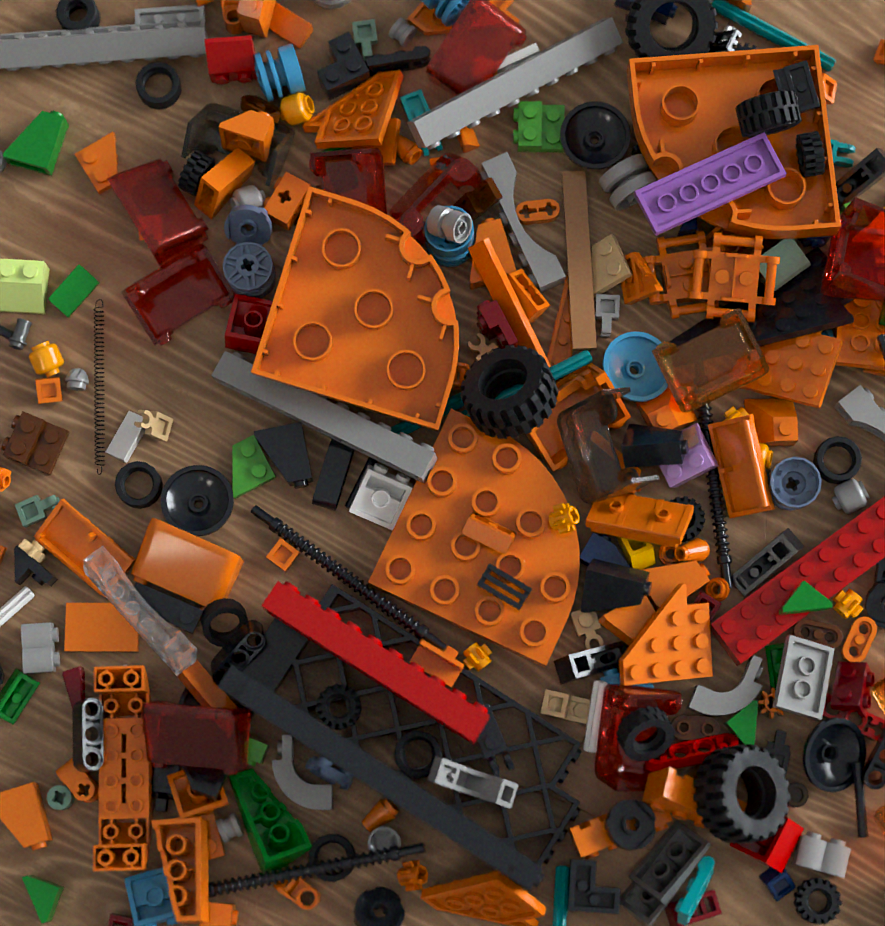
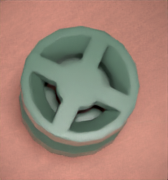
(65, 796)

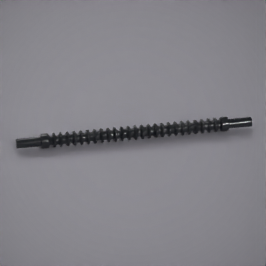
(276, 525)
(724, 558)
(393, 853)

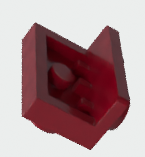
(852, 687)

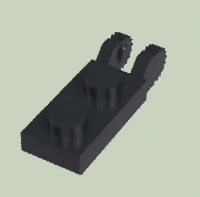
(399, 60)
(492, 743)

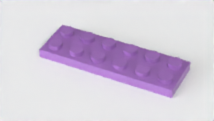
(709, 183)

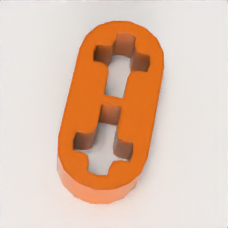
(536, 206)

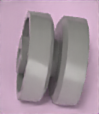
(625, 179)

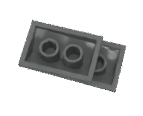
(663, 873)

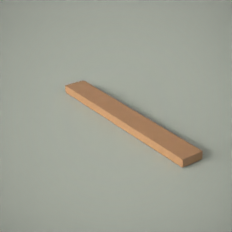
(579, 261)

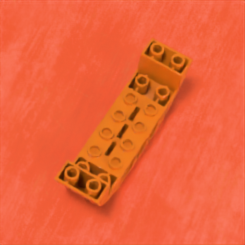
(125, 773)

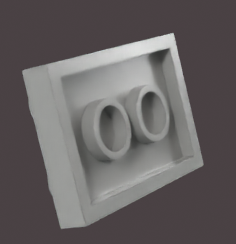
(803, 677)

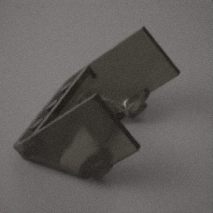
(204, 136)
(592, 449)

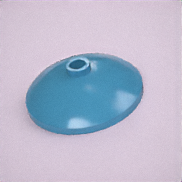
(635, 352)

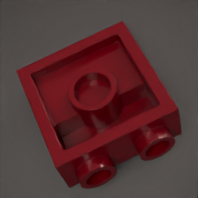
(494, 324)

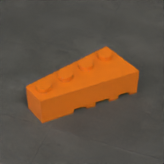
(675, 795)
(591, 835)
(185, 865)

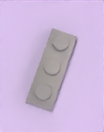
(169, 14)

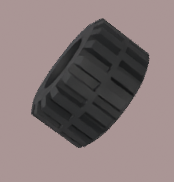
(768, 113)

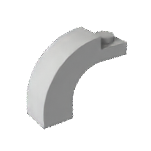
(724, 703)
(473, 782)
(305, 794)

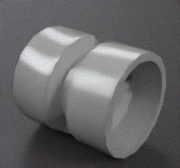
(449, 224)
(382, 838)

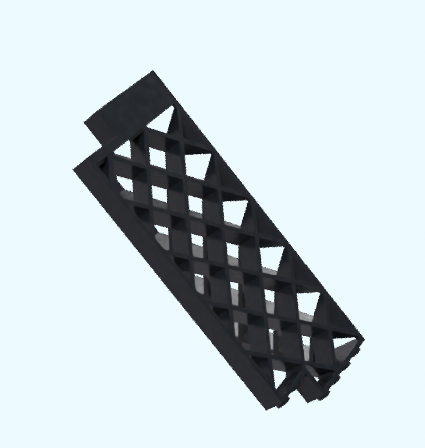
(265, 673)

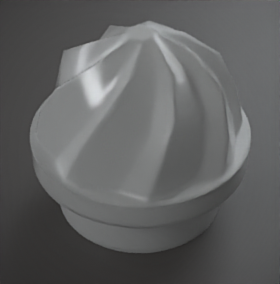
(77, 379)

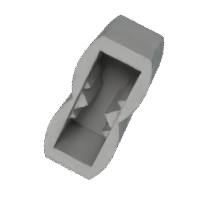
(39, 648)
(822, 855)

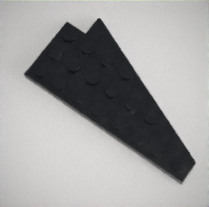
(797, 311)

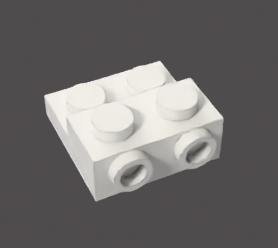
(381, 496)

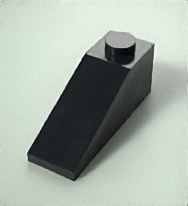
(861, 177)
(766, 561)
(171, 609)
(589, 662)

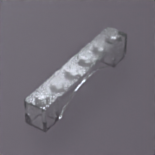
(162, 637)

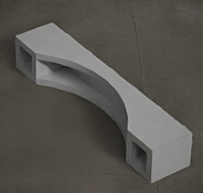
(542, 265)
(862, 412)

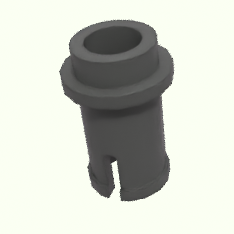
(20, 334)

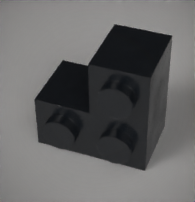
(347, 71)
(583, 893)

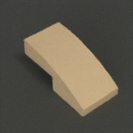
(565, 706)

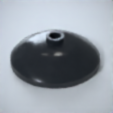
(599, 122)
(194, 485)
(842, 746)

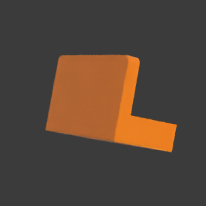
(437, 663)

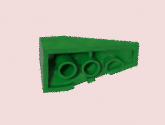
(271, 829)

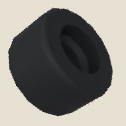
(67, 7)

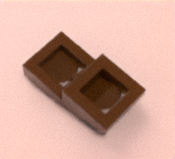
(480, 199)

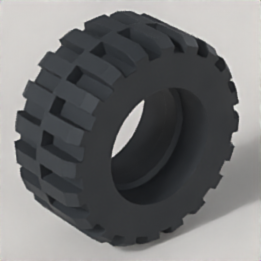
(697, 42)
(515, 413)
(764, 787)

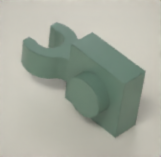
(365, 36)
(33, 509)

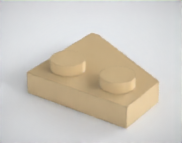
(608, 265)

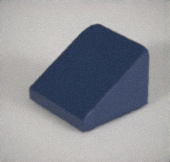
(688, 228)
(777, 883)

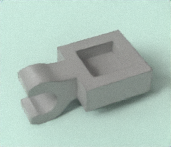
(607, 310)

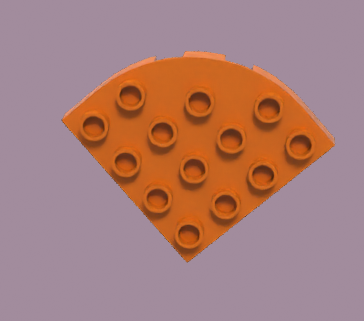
(688, 113)
(361, 314)
(439, 567)

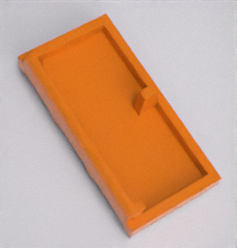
(741, 466)
(641, 519)
(74, 537)

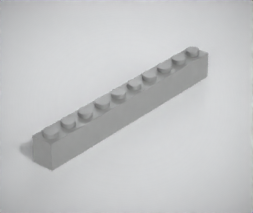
(103, 44)
(514, 83)
(328, 418)

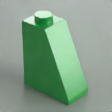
(39, 143)

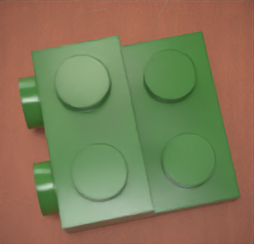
(538, 127)

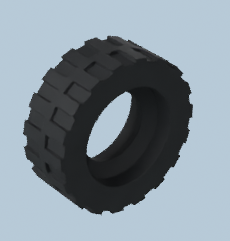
(637, 722)

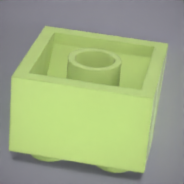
(23, 286)

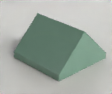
(791, 262)

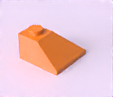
(249, 132)
(665, 412)
(774, 421)

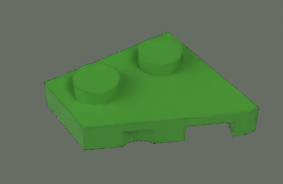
(249, 467)

